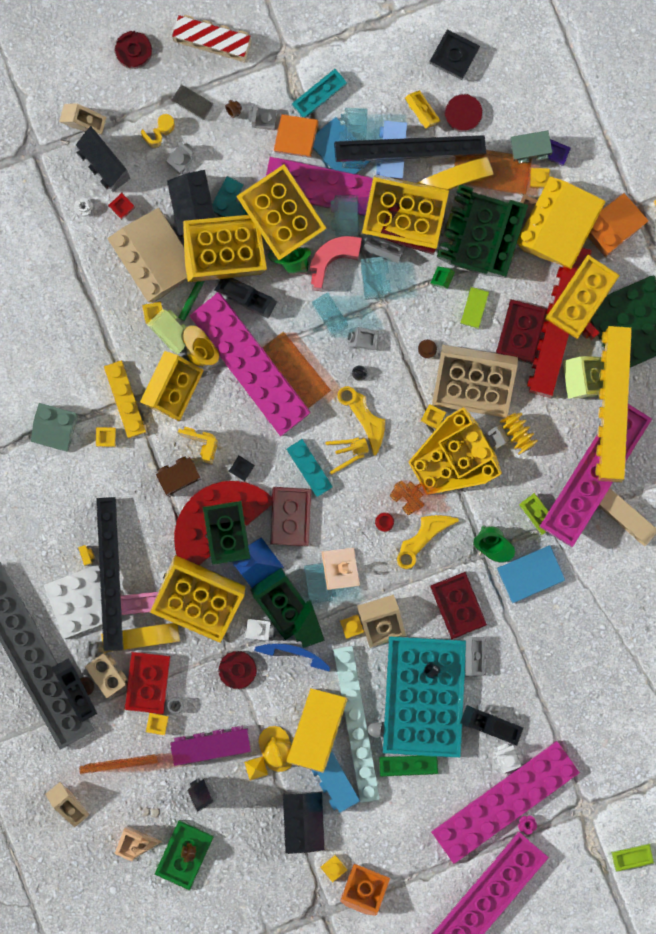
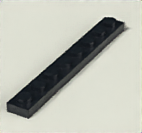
(410, 148)
(109, 574)

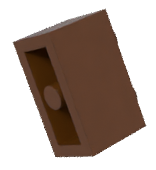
(178, 476)

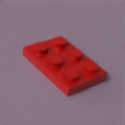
(147, 683)

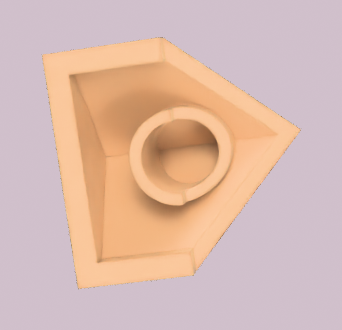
(134, 843)

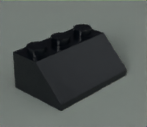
(102, 160)
(190, 198)
(303, 822)

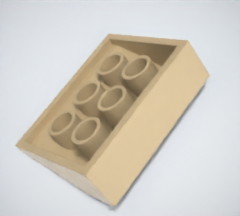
(151, 254)
(475, 381)

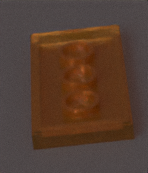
(507, 176)
(296, 370)
(120, 763)

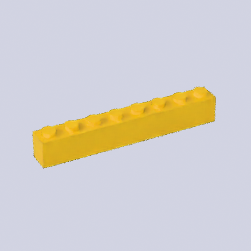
(614, 404)

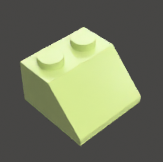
(168, 330)
(583, 376)

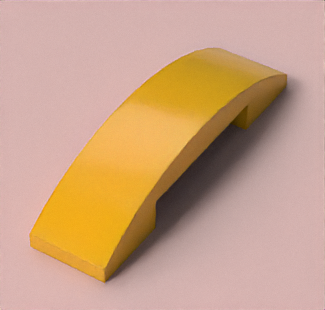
(460, 174)
(149, 636)

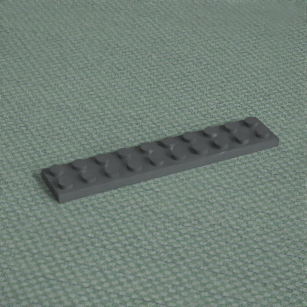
(33, 664)

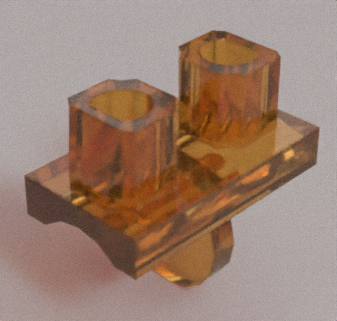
(409, 493)

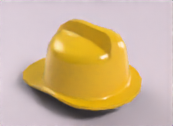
(199, 347)
(275, 748)

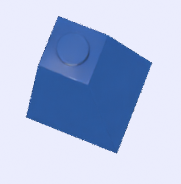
(261, 564)

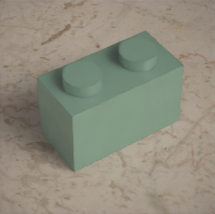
(531, 146)

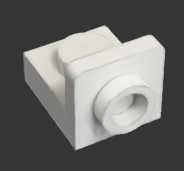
(259, 629)
(507, 758)

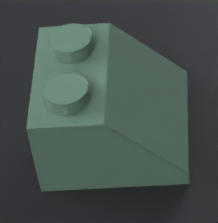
(53, 427)

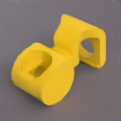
(165, 126)

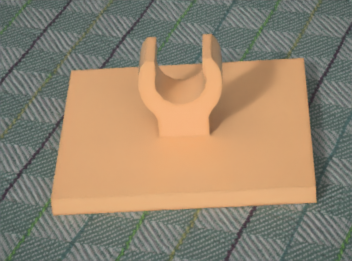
(340, 568)

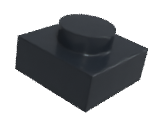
(241, 468)

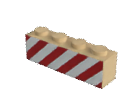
(211, 38)

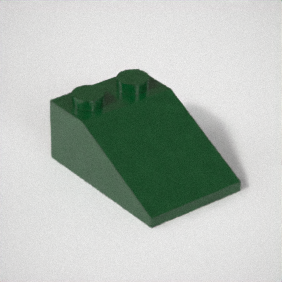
(226, 532)
(279, 601)

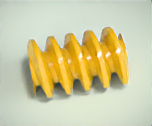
(519, 432)

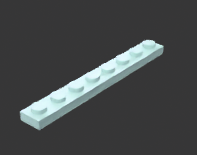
(356, 724)

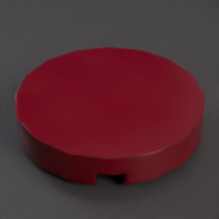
(133, 49)
(463, 113)
(237, 670)

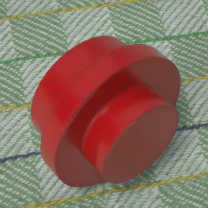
(384, 522)

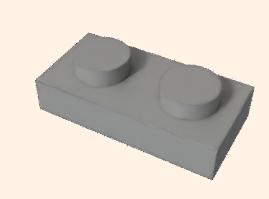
(383, 248)
(475, 656)

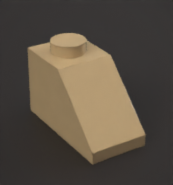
(82, 118)
(66, 804)

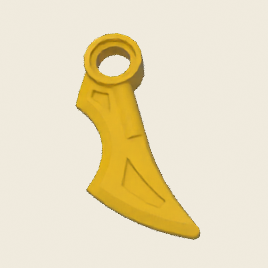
(372, 425)
(429, 528)

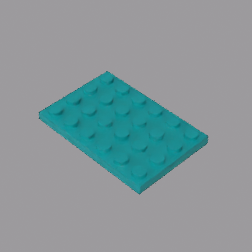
(424, 711)

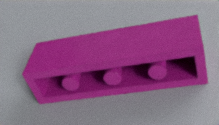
(210, 746)

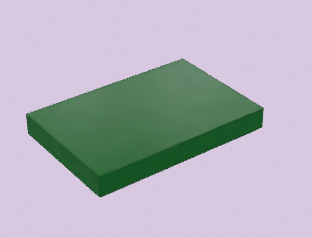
(172, 864)

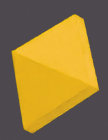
(256, 768)

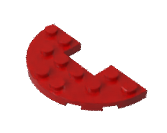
(190, 526)

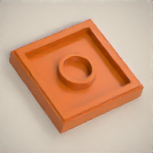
(296, 136)

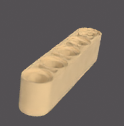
(627, 517)

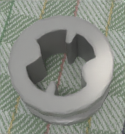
(91, 650)

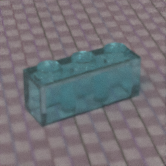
(354, 129)

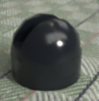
(357, 376)
(431, 670)

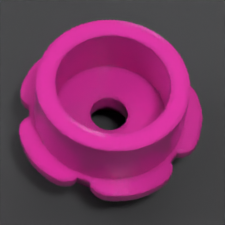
(522, 824)

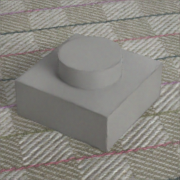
(497, 437)

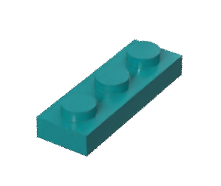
(319, 93)
(309, 468)

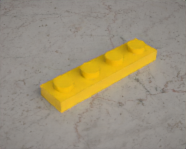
(124, 399)

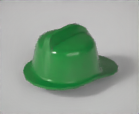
(293, 262)
(493, 544)

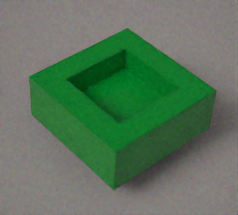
(442, 277)

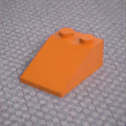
(616, 224)

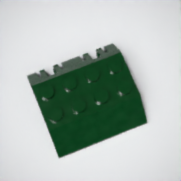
(482, 233)

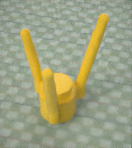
(358, 447)

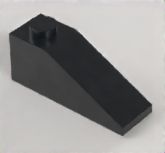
(74, 690)
(201, 794)

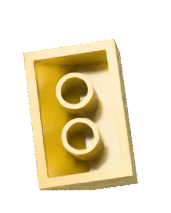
(172, 385)

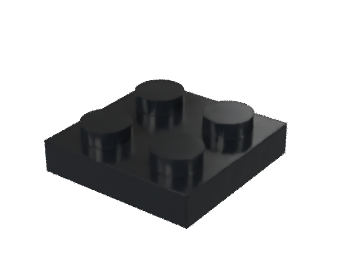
(454, 54)

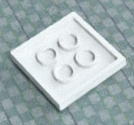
(76, 601)

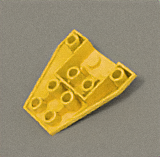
(455, 456)

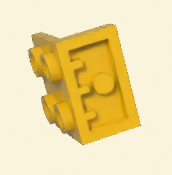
(207, 451)

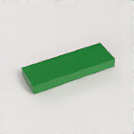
(408, 765)

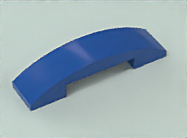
(269, 649)

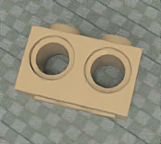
(102, 678)

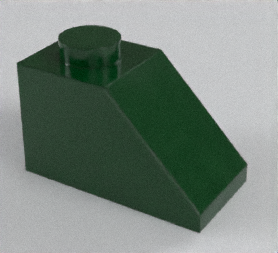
(308, 627)

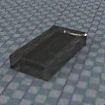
(192, 102)

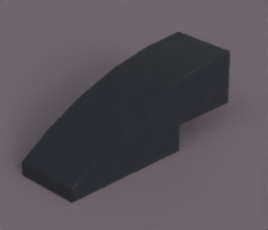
(246, 296)
(491, 725)

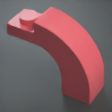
(337, 248)

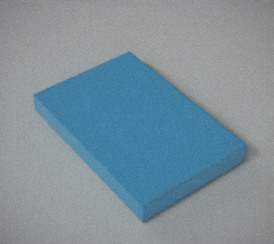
(325, 148)
(530, 574)

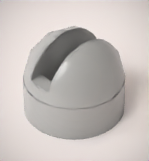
(178, 707)
(374, 729)

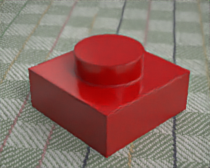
(121, 206)
(590, 332)

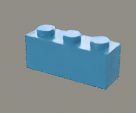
(337, 785)

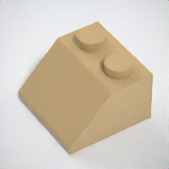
(380, 620)

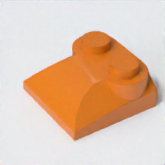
(364, 890)

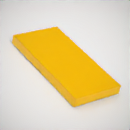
(582, 296)
(317, 730)

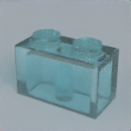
(346, 215)
(374, 278)
(329, 314)
(317, 584)

